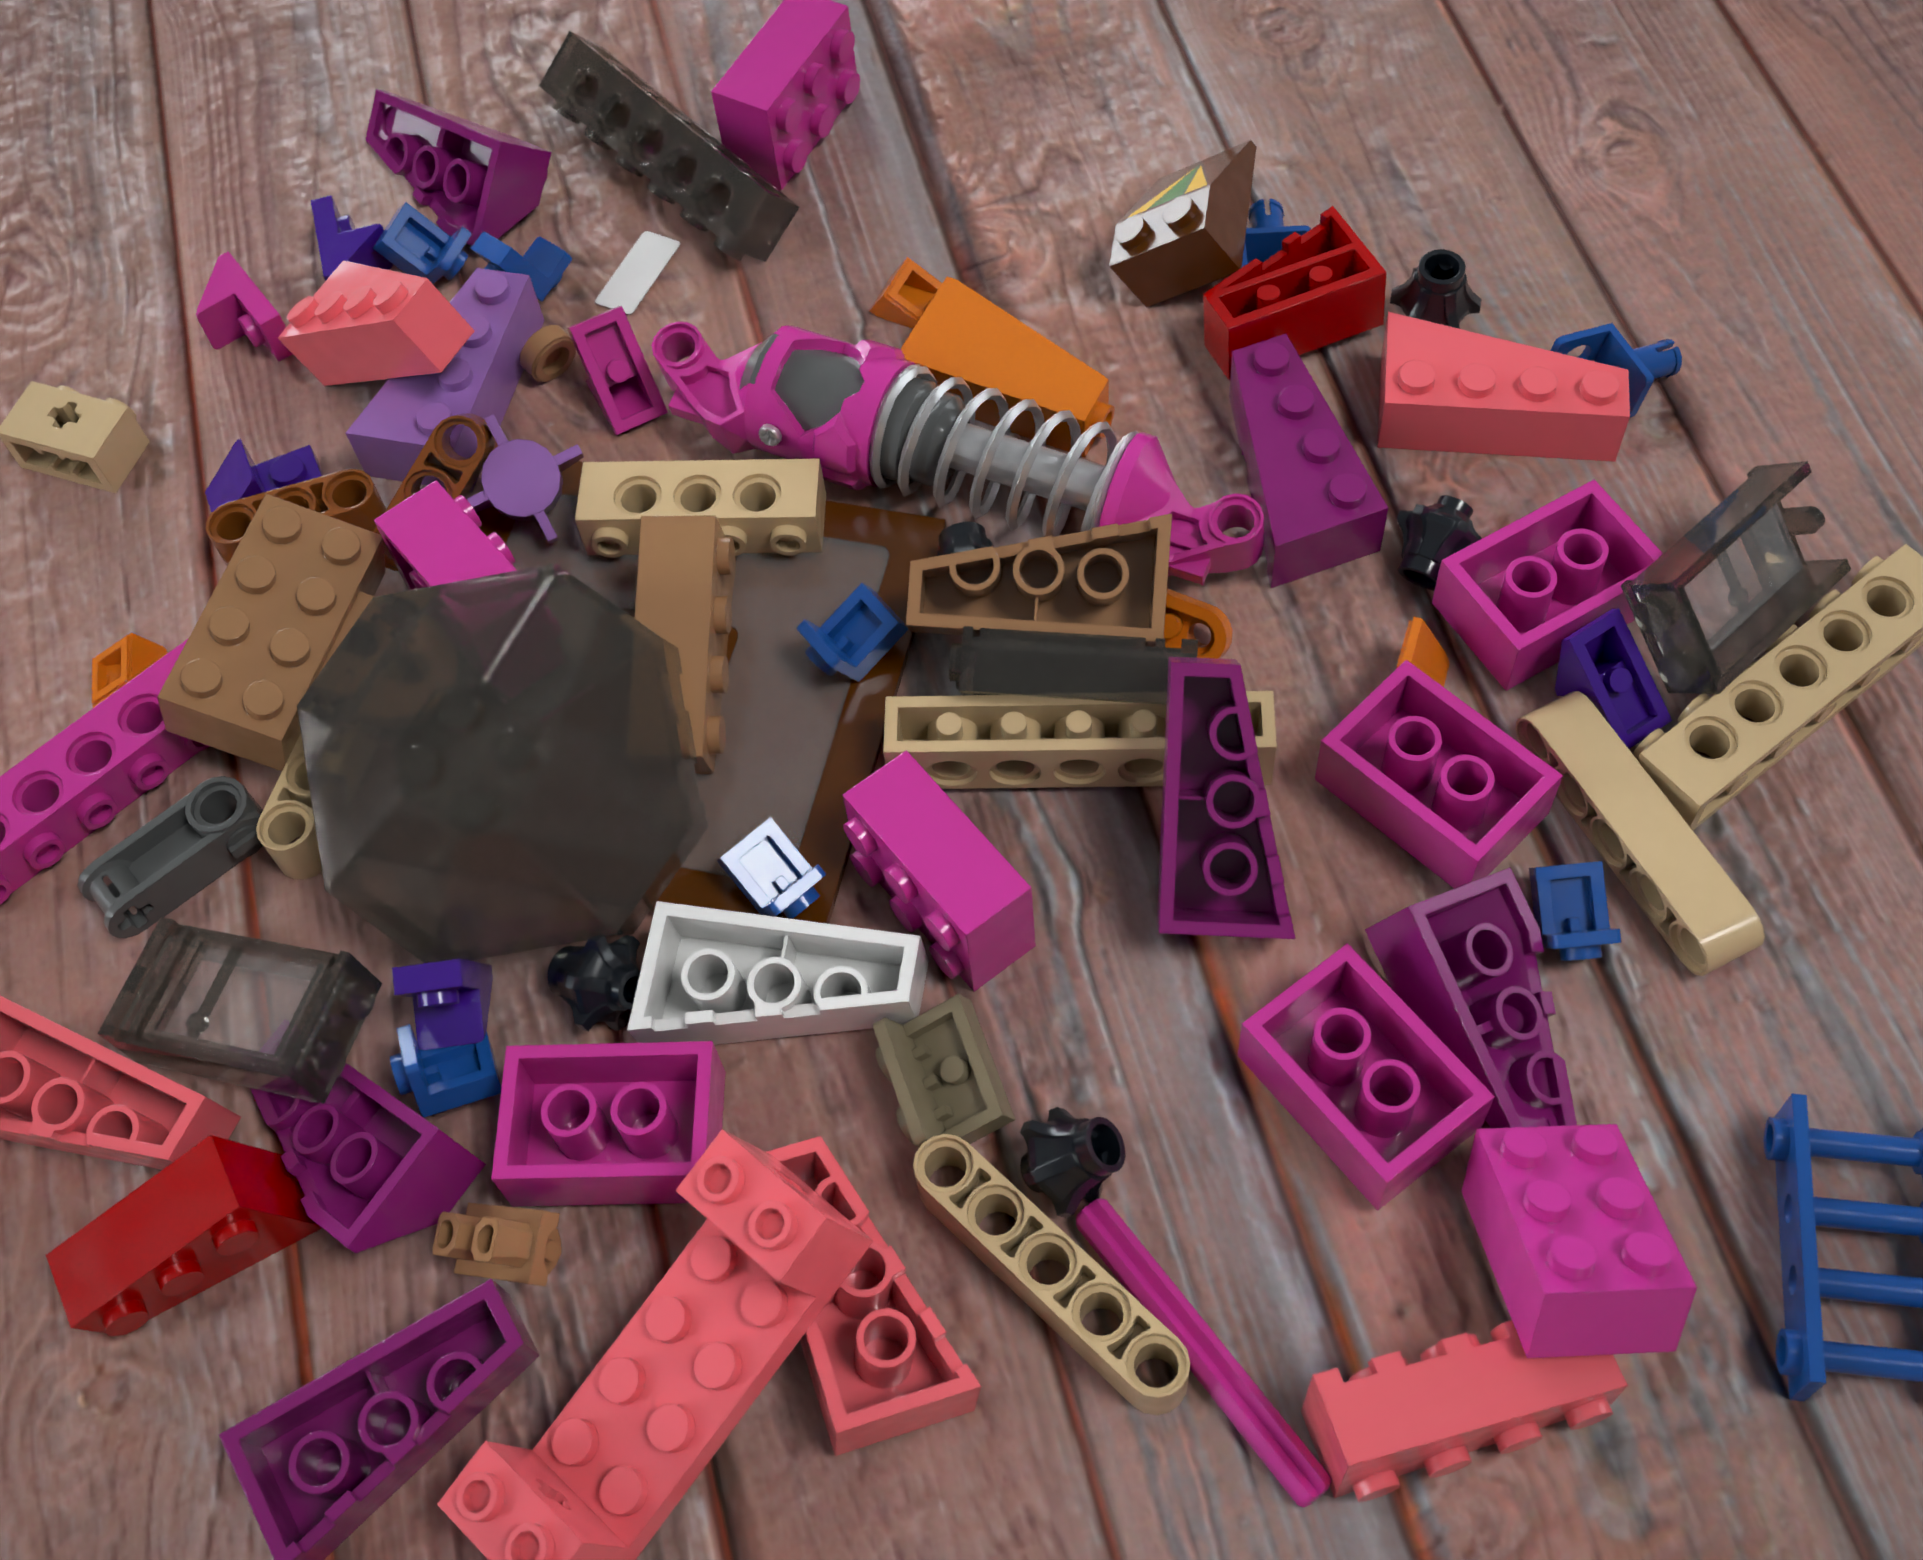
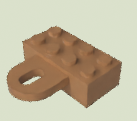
(271, 630)

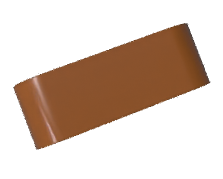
(441, 461)
(341, 495)

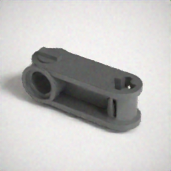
(173, 856)

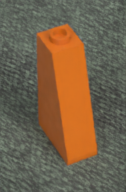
(992, 349)

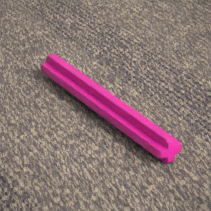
(1209, 1358)

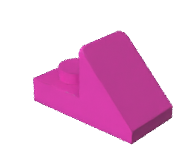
(237, 308)
(617, 370)

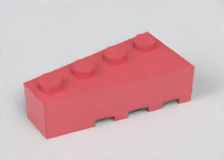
(374, 327)
(1495, 396)
(93, 1101)
(875, 1345)
(1448, 1405)

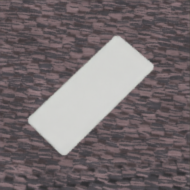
(637, 272)

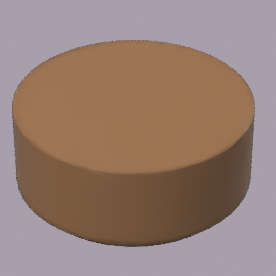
(547, 353)

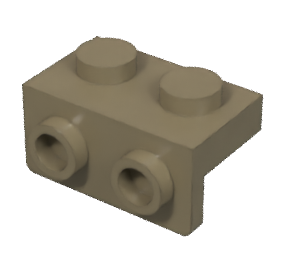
(943, 1074)

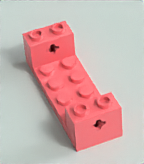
(672, 1375)

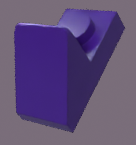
(341, 241)
(241, 478)
(1611, 672)
(448, 1000)

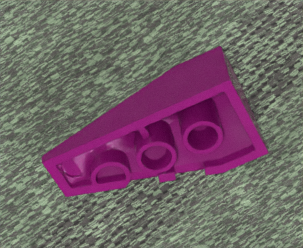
(457, 166)
(1476, 984)
(367, 1161)

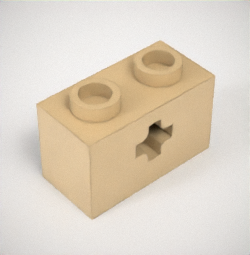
(74, 436)

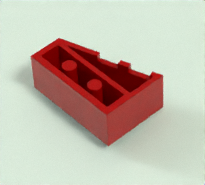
(1311, 290)
(179, 1236)

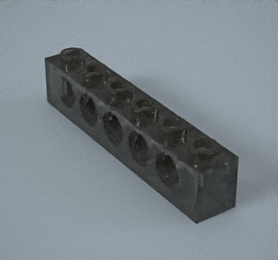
(668, 148)

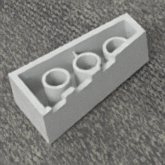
(769, 977)

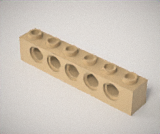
(1831, 660)
(1044, 740)

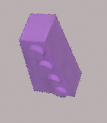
(475, 381)

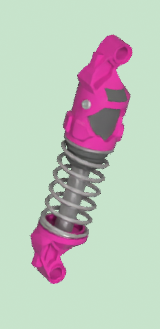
(890, 422)

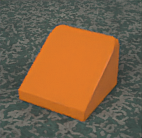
(906, 295)
(1424, 651)
(121, 664)

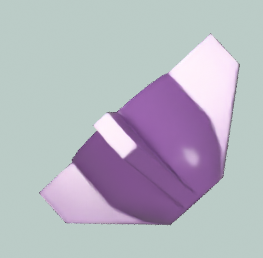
(523, 479)

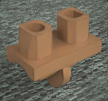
(500, 1242)

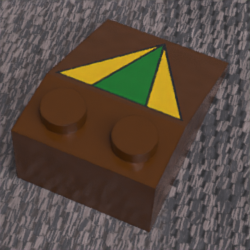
(1186, 227)

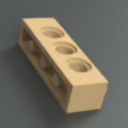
(756, 502)

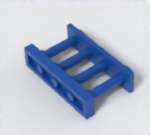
(1801, 1345)

